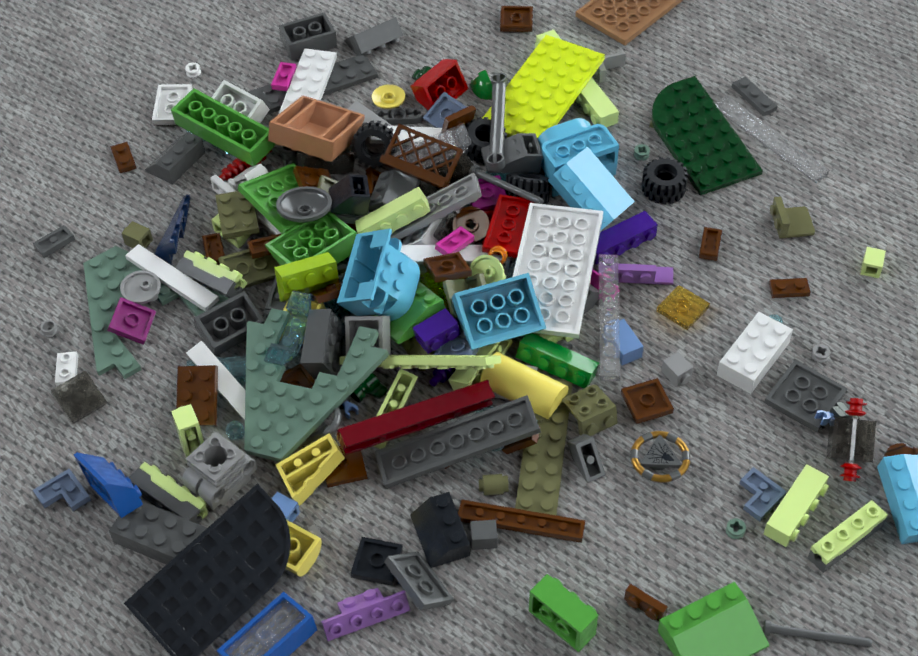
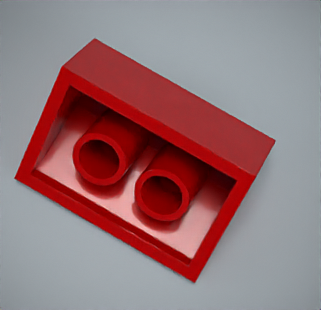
(443, 77)

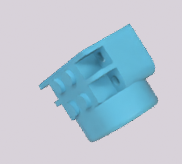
(569, 138)
(379, 277)

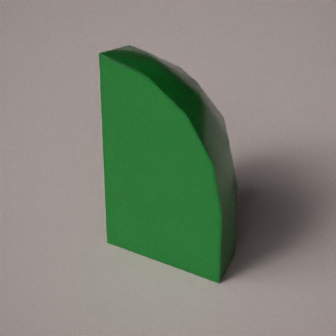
(482, 86)

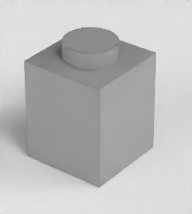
(677, 369)

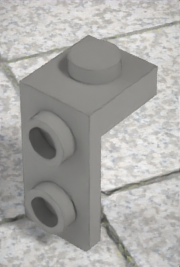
(610, 61)

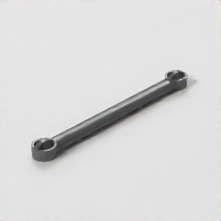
(499, 82)

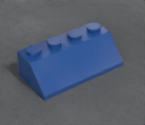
(110, 483)

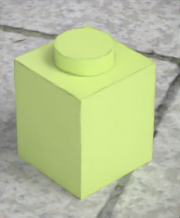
(873, 262)

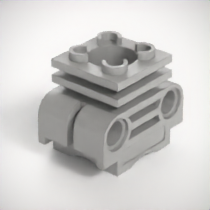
(217, 470)

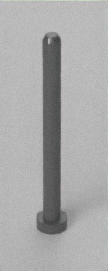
(502, 184)
(817, 635)

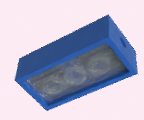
(272, 632)

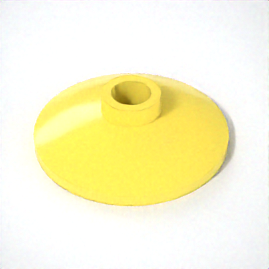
(388, 96)

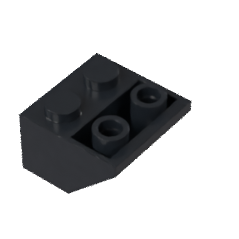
(350, 195)

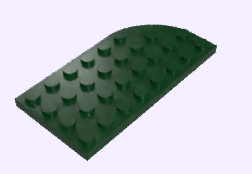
(701, 137)

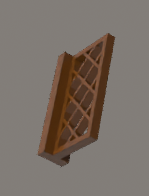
(419, 172)

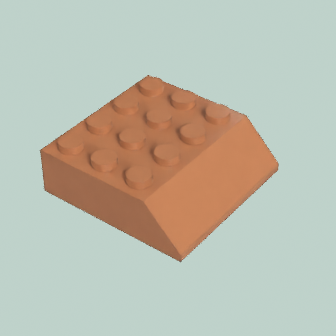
(315, 128)

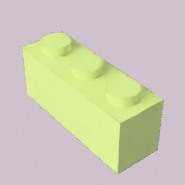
(187, 428)

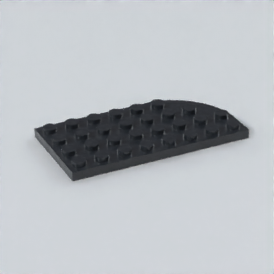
(215, 576)

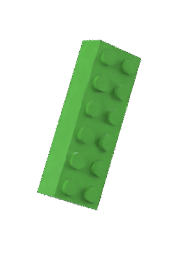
(222, 127)

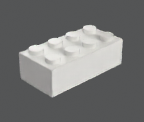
(754, 352)

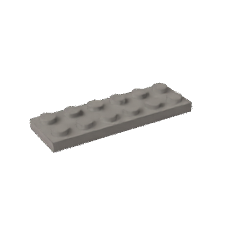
(444, 202)

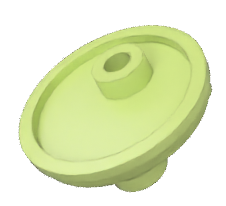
(490, 266)

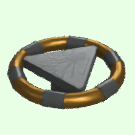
(660, 456)

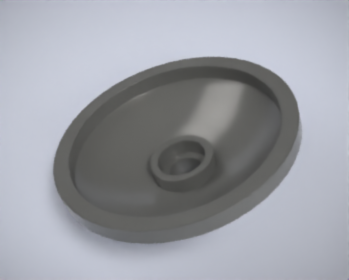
(304, 204)

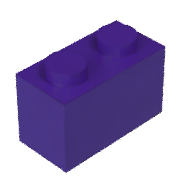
(436, 331)

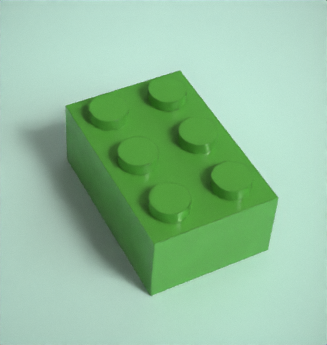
(563, 612)

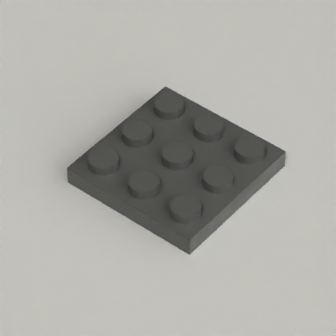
(803, 393)

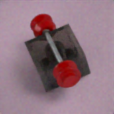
(851, 439)

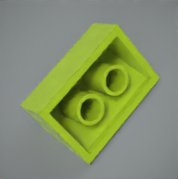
(306, 275)

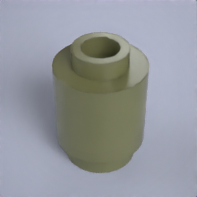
(493, 484)

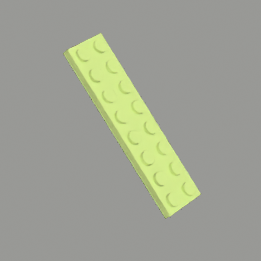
(438, 361)

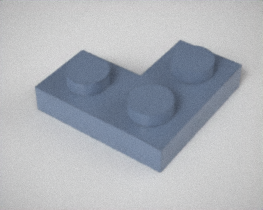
(62, 486)
(765, 492)

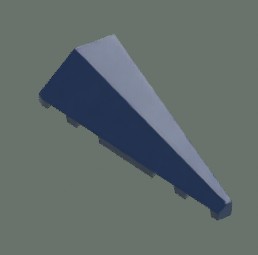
(175, 230)

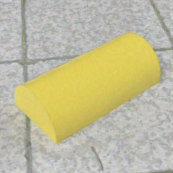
(517, 380)
(303, 550)

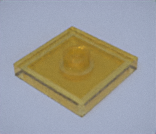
(683, 307)

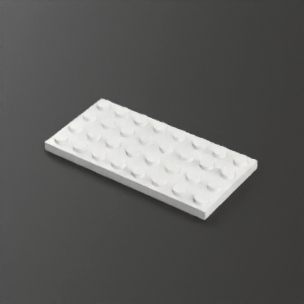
(559, 256)

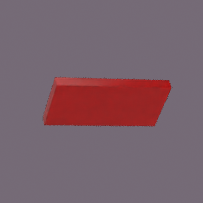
(507, 225)

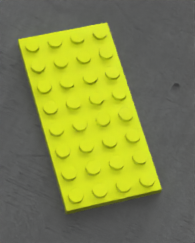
(547, 85)

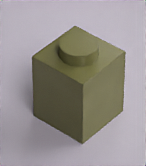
(136, 234)

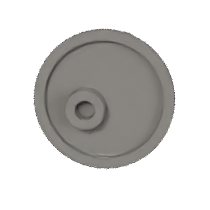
(141, 287)

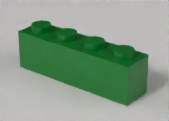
(557, 360)

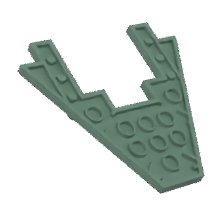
(103, 284)
(285, 414)

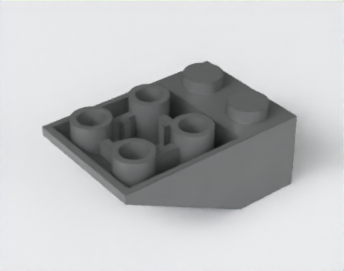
(520, 153)

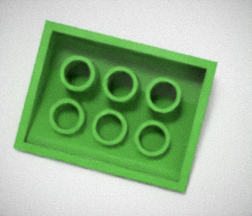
(312, 239)
(424, 306)
(714, 626)

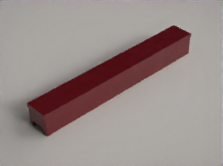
(415, 417)

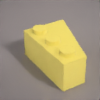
(310, 467)

